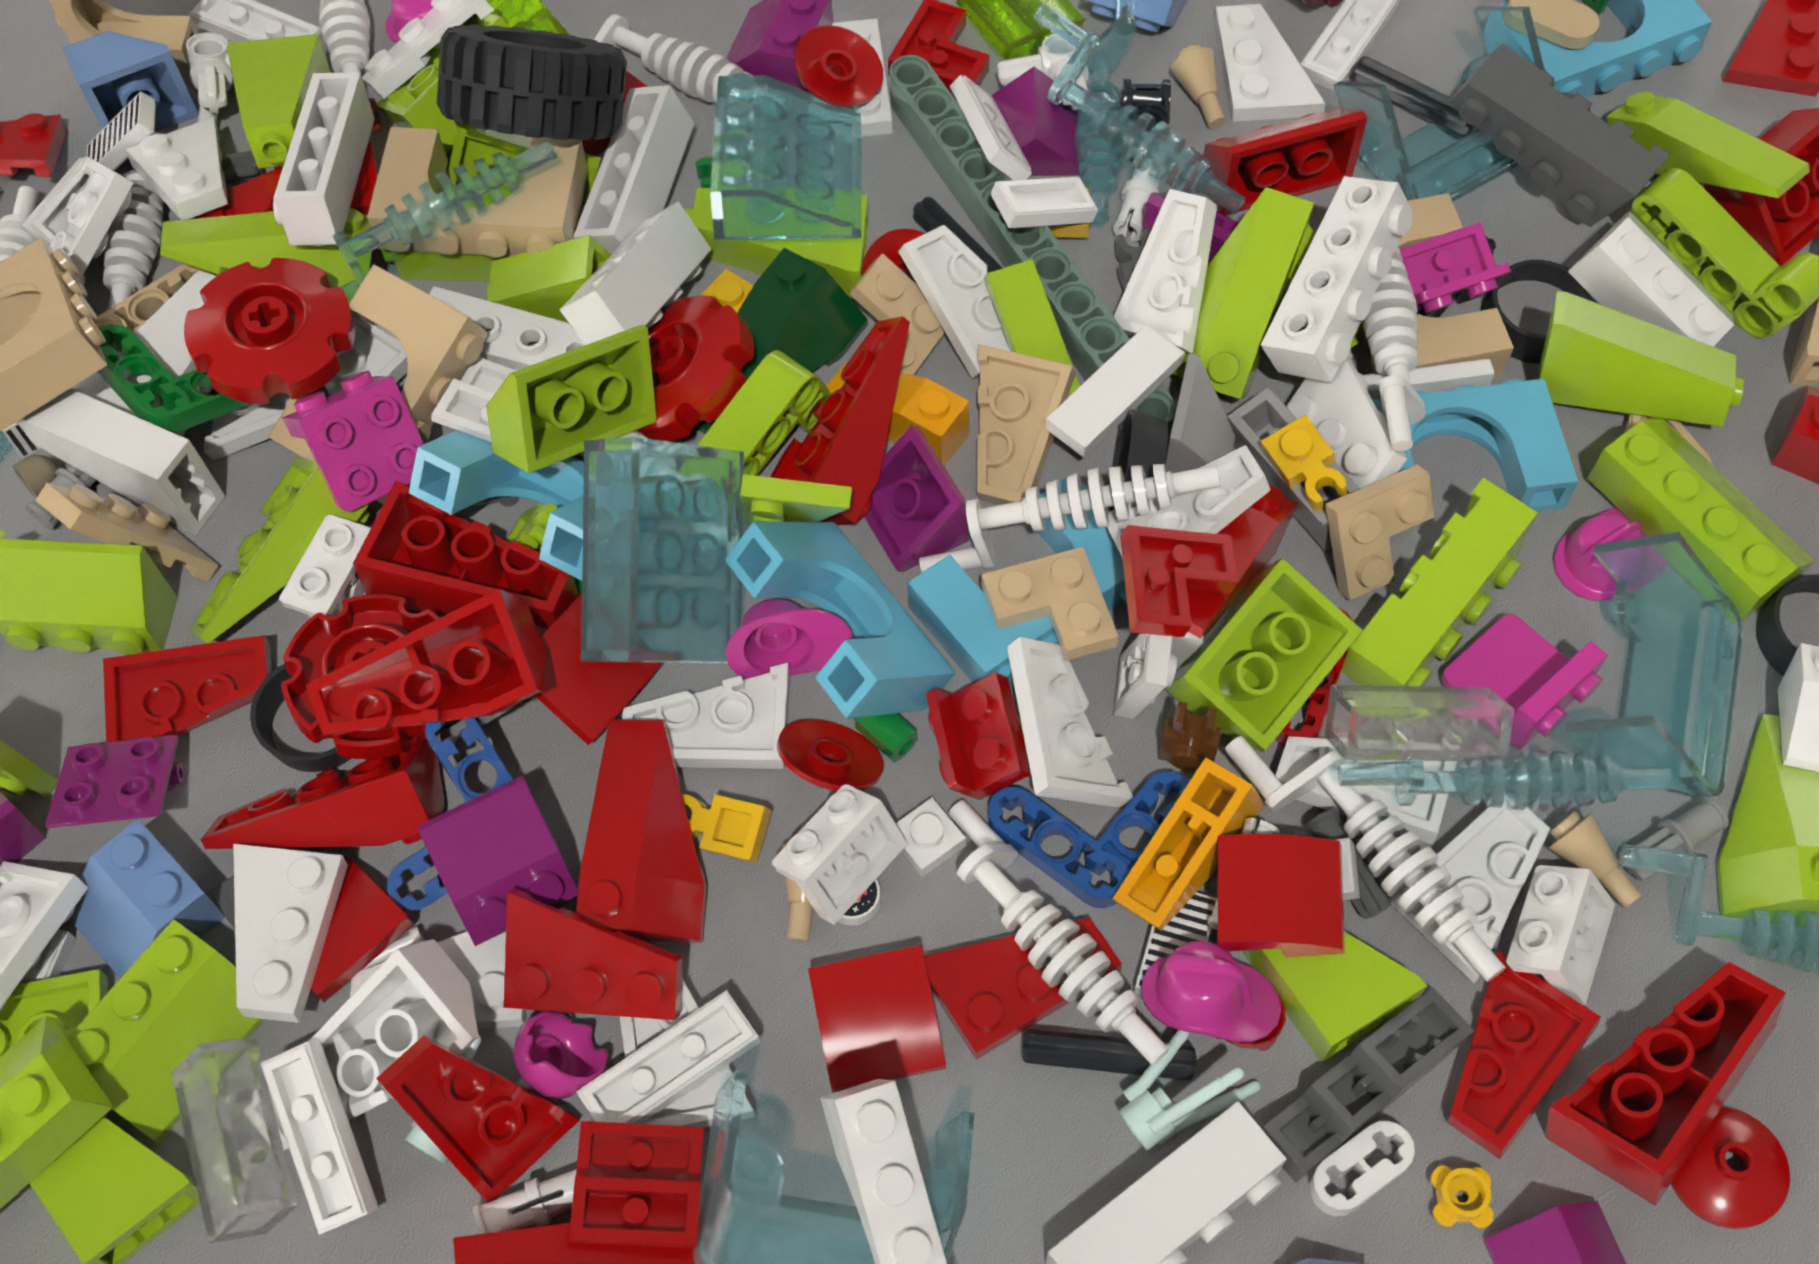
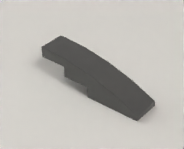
(1366, 1082)

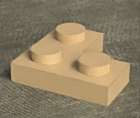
(890, 294)
(1366, 520)
(1056, 587)

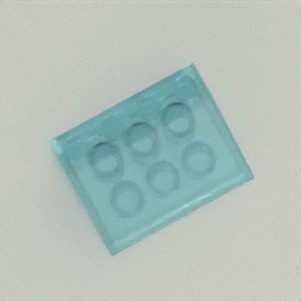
(783, 163)
(657, 551)

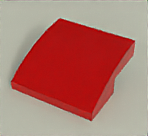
(585, 691)
(1280, 894)
(359, 931)
(877, 1018)
(637, 1185)

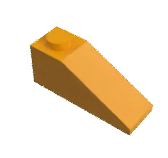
(931, 407)
(1186, 844)

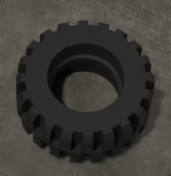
(531, 82)

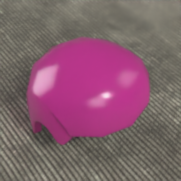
(557, 1055)

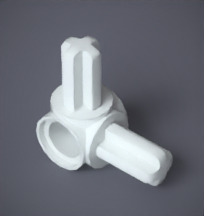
(1050, 60)
(210, 69)

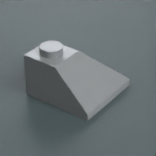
(1200, 423)

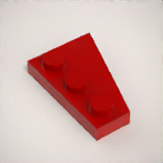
(1781, 49)
(31, 143)
(181, 686)
(581, 968)
(995, 989)
(1516, 1056)
(475, 1115)

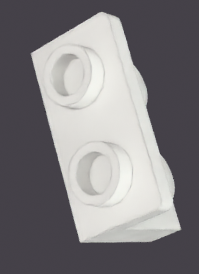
(327, 569)
(1148, 668)
(841, 851)
(1562, 929)

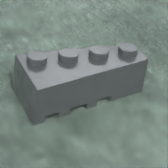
(1556, 136)

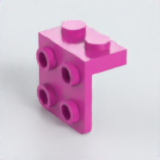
(358, 438)
(1527, 675)

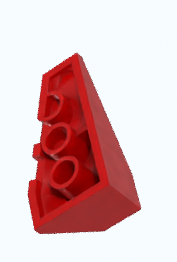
(853, 423)
(1255, 541)
(442, 672)
(639, 843)

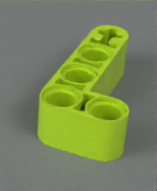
(1726, 256)
(766, 410)

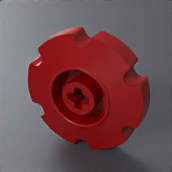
(269, 330)
(695, 364)
(335, 641)

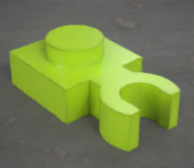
(531, 526)

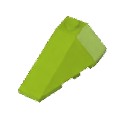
(1708, 146)
(255, 238)
(1246, 289)
(272, 552)
(1772, 834)

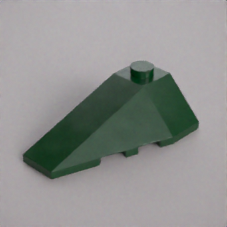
(800, 313)

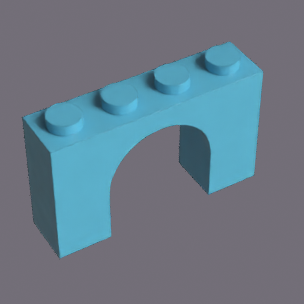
(1659, 36)
(1516, 428)
(464, 470)
(961, 618)
(889, 659)

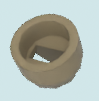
(35, 472)

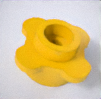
(1474, 1184)

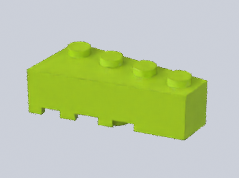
(1443, 592)

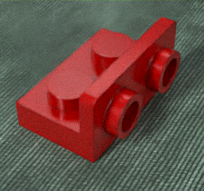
(978, 737)

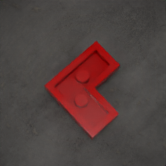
(933, 37)
(1165, 565)

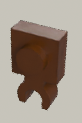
(1190, 738)

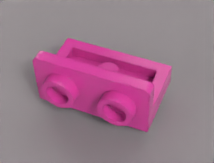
(1450, 266)

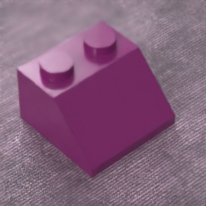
(771, 35)
(492, 848)

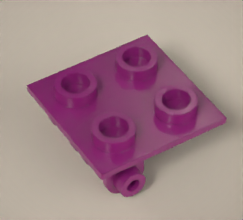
(115, 781)

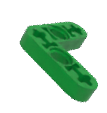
(179, 396)

